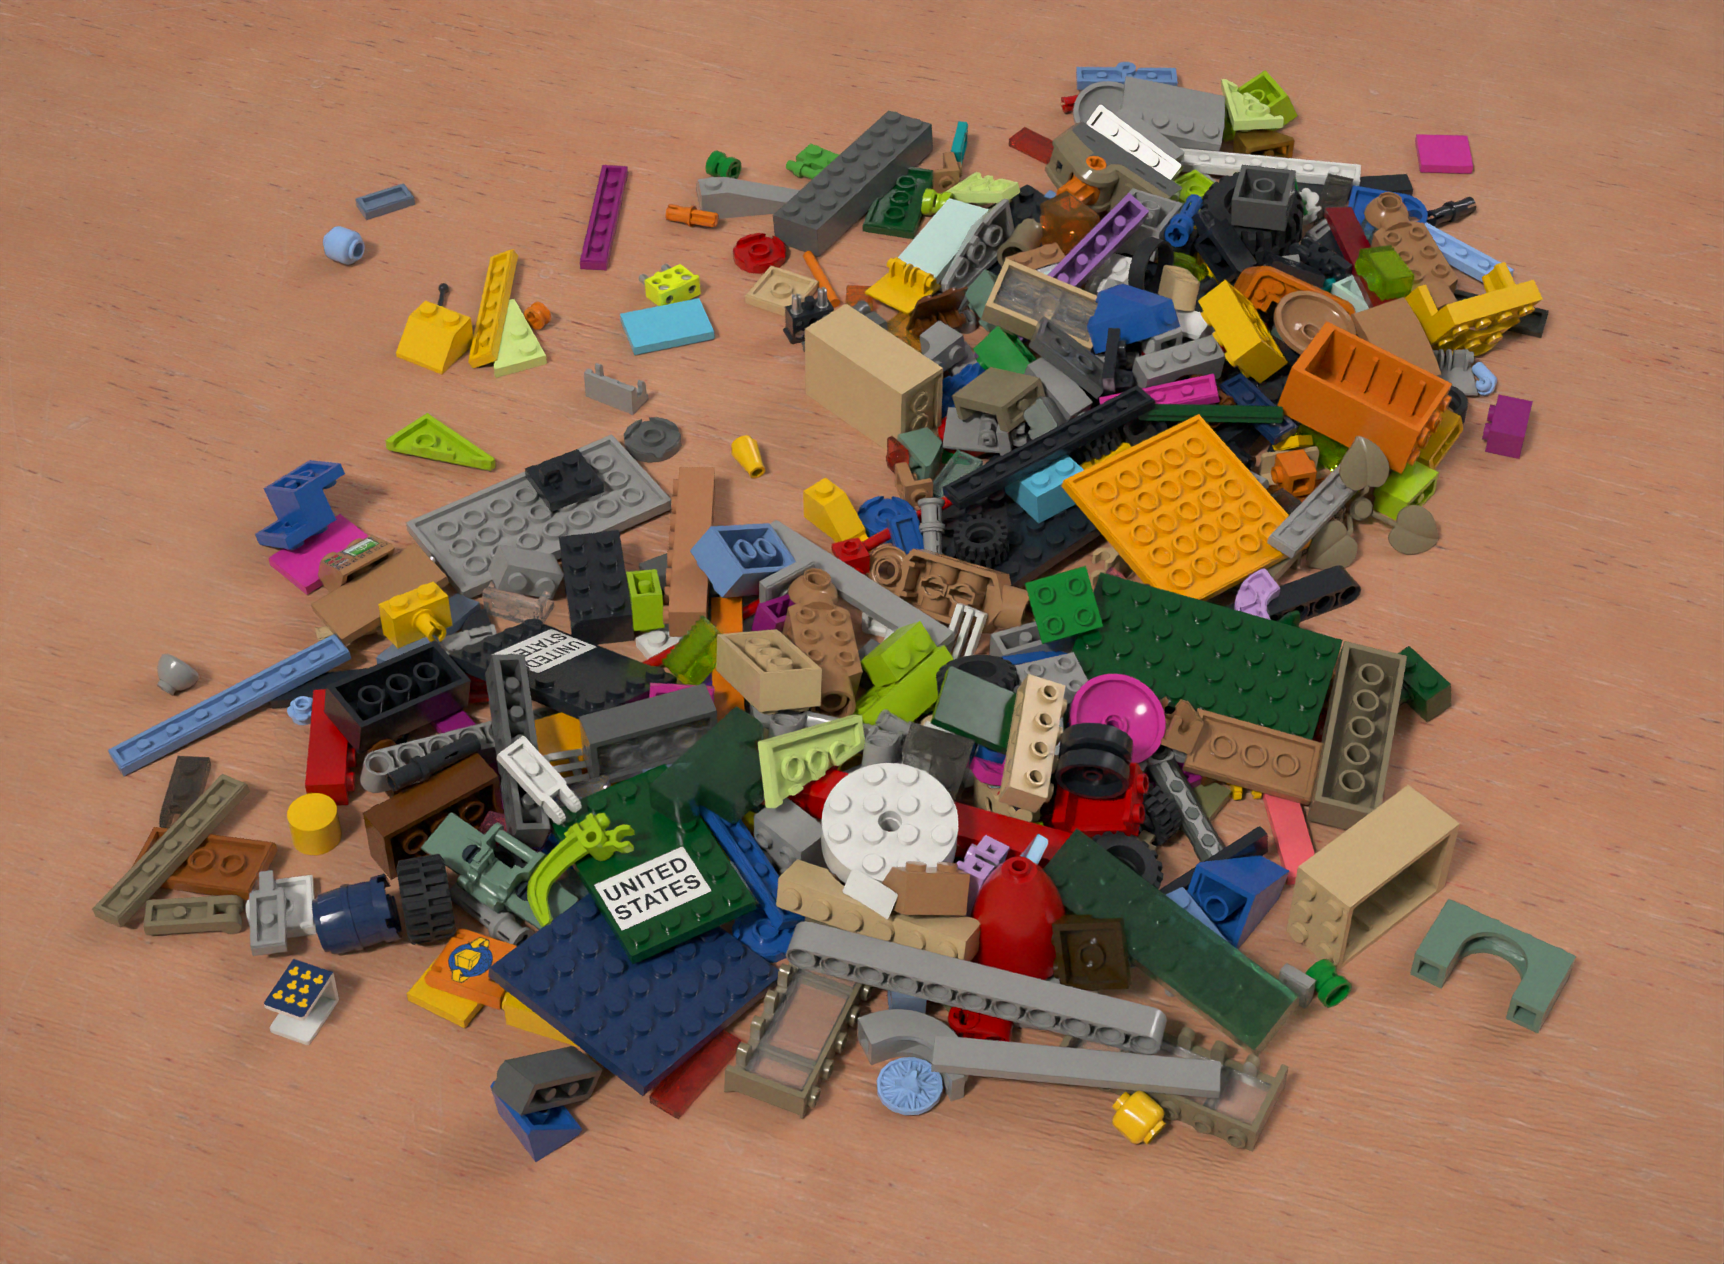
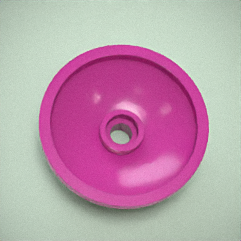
(1125, 705)

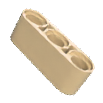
(1179, 286)

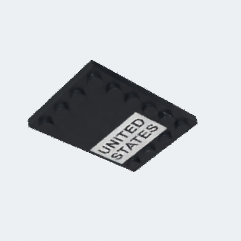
(565, 669)

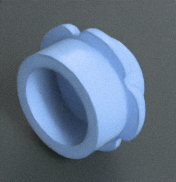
(300, 710)

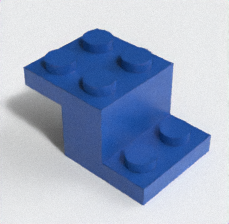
(300, 504)

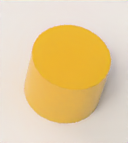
(314, 824)

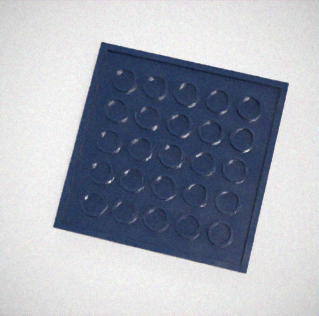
(628, 1015)

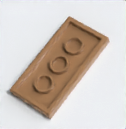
(354, 606)
(1255, 757)

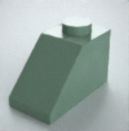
(924, 452)

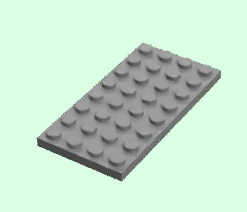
(513, 515)

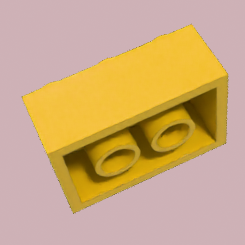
(1241, 332)

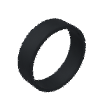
(1141, 259)

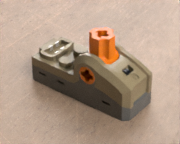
(1101, 170)

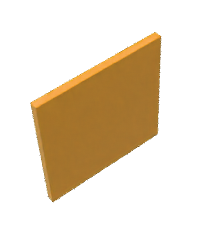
(1182, 511)

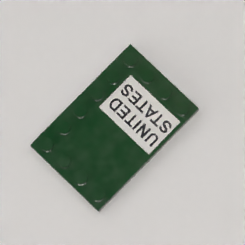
(671, 882)

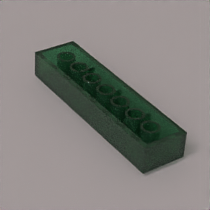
(1174, 945)

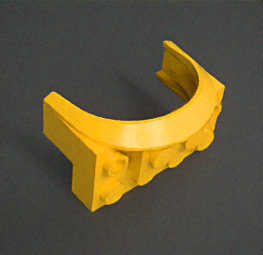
(1496, 309)

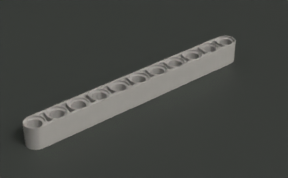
(977, 988)

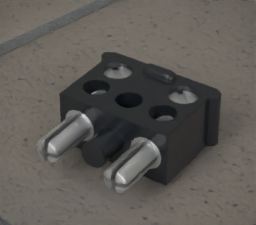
(803, 314)

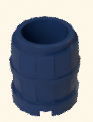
(356, 916)

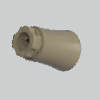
(1024, 238)

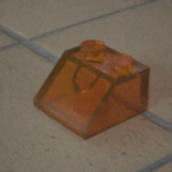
(1066, 221)

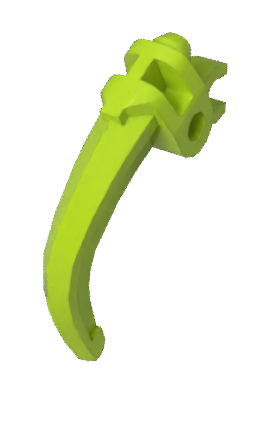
(580, 840)

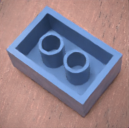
(740, 557)

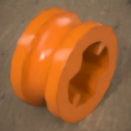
(537, 315)

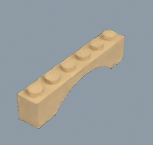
(819, 896)

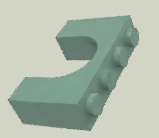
(1465, 932)

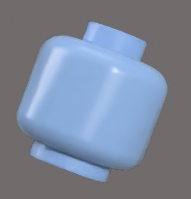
(343, 245)

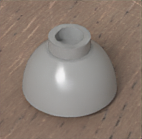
(175, 674)

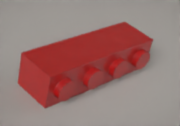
(328, 756)

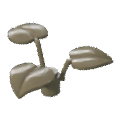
(1365, 467)

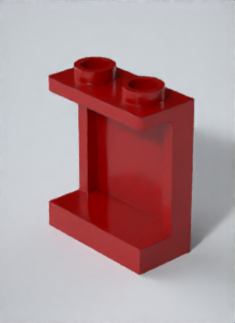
(1102, 815)

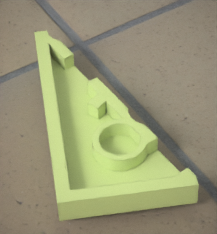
(1246, 111)
(518, 345)

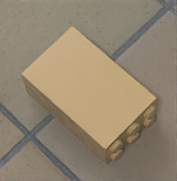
(871, 377)
(1372, 877)

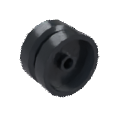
(1094, 760)

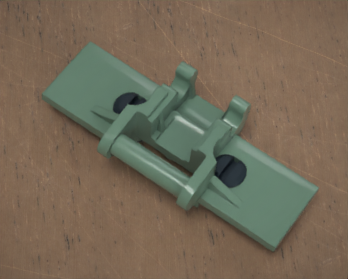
(487, 878)

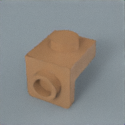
(948, 176)

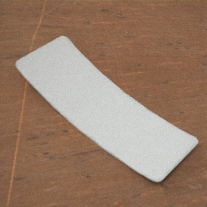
(870, 893)

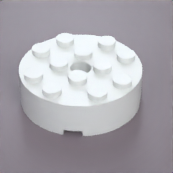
(885, 800)

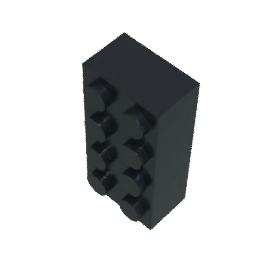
(596, 587)
(397, 696)

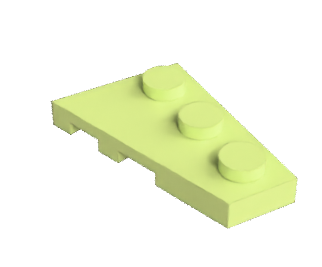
(984, 190)

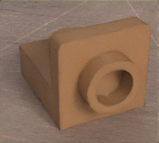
(910, 487)

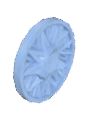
(909, 1086)

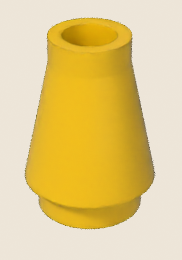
(747, 454)

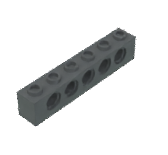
(512, 719)

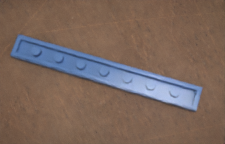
(229, 704)

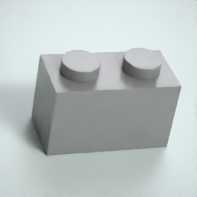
(525, 571)

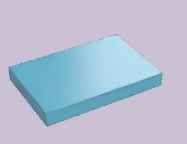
(667, 326)

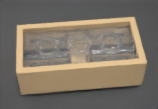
(1025, 296)

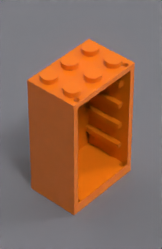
(1362, 390)

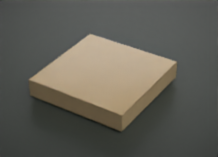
(776, 289)

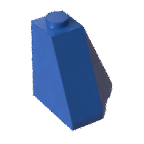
(1133, 311)
(1237, 893)

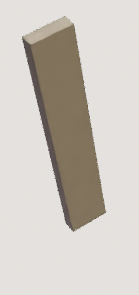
(170, 850)

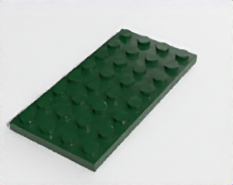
(1210, 656)

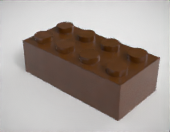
(407, 820)

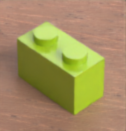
(1411, 487)
(645, 600)
(898, 654)

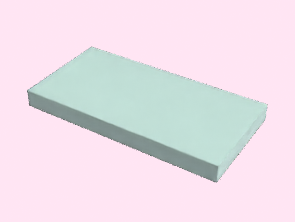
(942, 237)

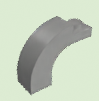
(906, 1034)

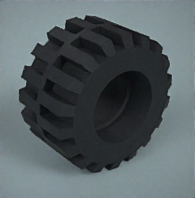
(987, 667)
(1133, 854)
(426, 899)

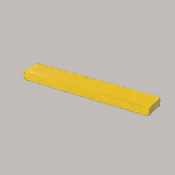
(493, 309)

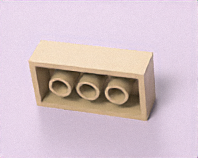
(769, 671)

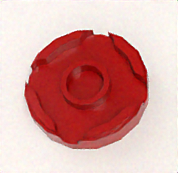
(757, 253)

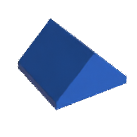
(541, 1130)

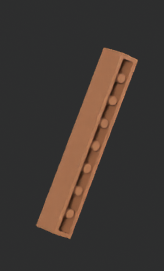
(692, 515)

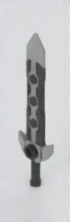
(1170, 778)

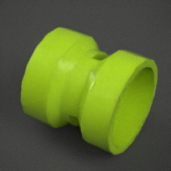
(934, 201)

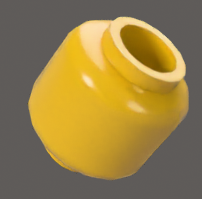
(1138, 1117)

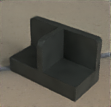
(1043, 416)

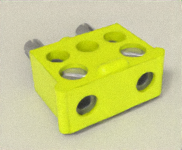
(671, 285)

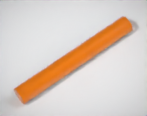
(819, 275)

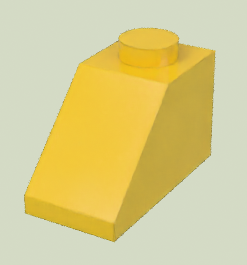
(831, 511)

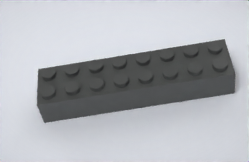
(853, 182)

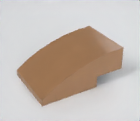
(1398, 331)

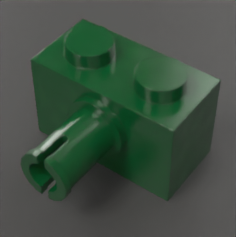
(1424, 687)

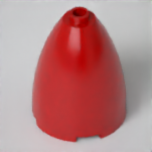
(1017, 919)

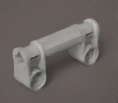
(879, 744)

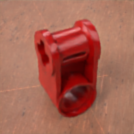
(980, 1025)

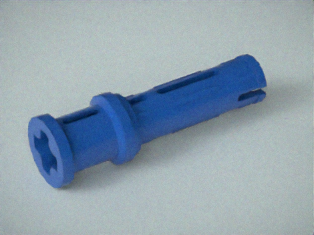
(1182, 223)

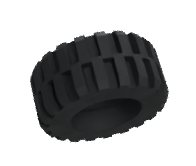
(1257, 240)

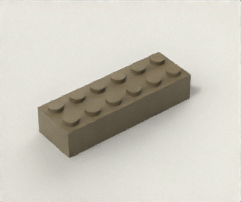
(1357, 735)

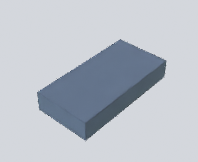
(385, 201)

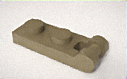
(193, 915)

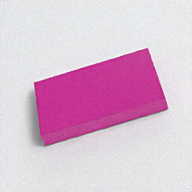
(303, 563)

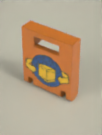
(465, 966)

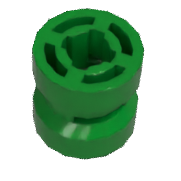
(722, 166)
(1329, 985)

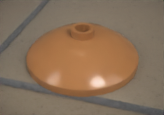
(1302, 316)

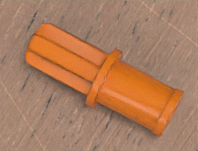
(691, 216)

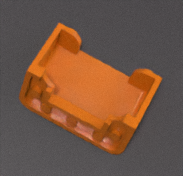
(1269, 284)

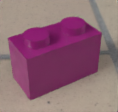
(1508, 426)

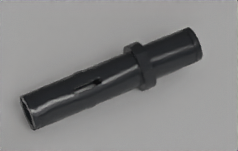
(422, 767)

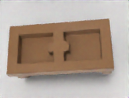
(1181, 726)

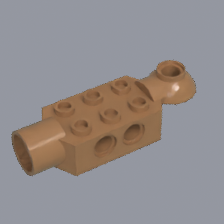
(1413, 245)
(939, 582)
(827, 638)

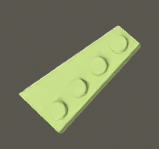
(805, 755)

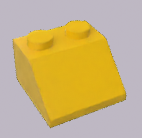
(435, 337)

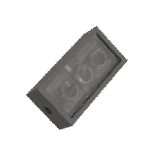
(645, 732)

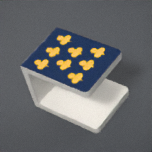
(303, 1000)

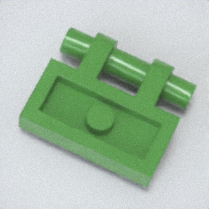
(811, 161)

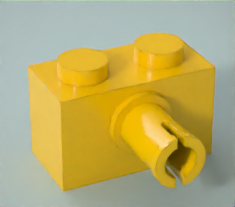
(416, 615)

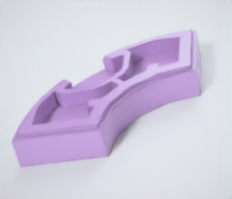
(1256, 594)

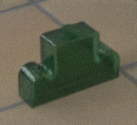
(715, 773)

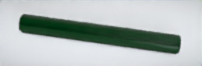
(1215, 413)

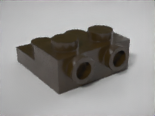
(1091, 952)

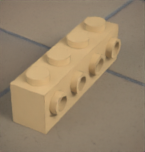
(1033, 743)

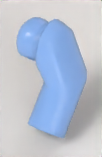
(1487, 379)

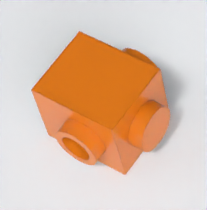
(1294, 472)

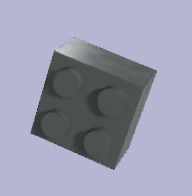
(1263, 197)

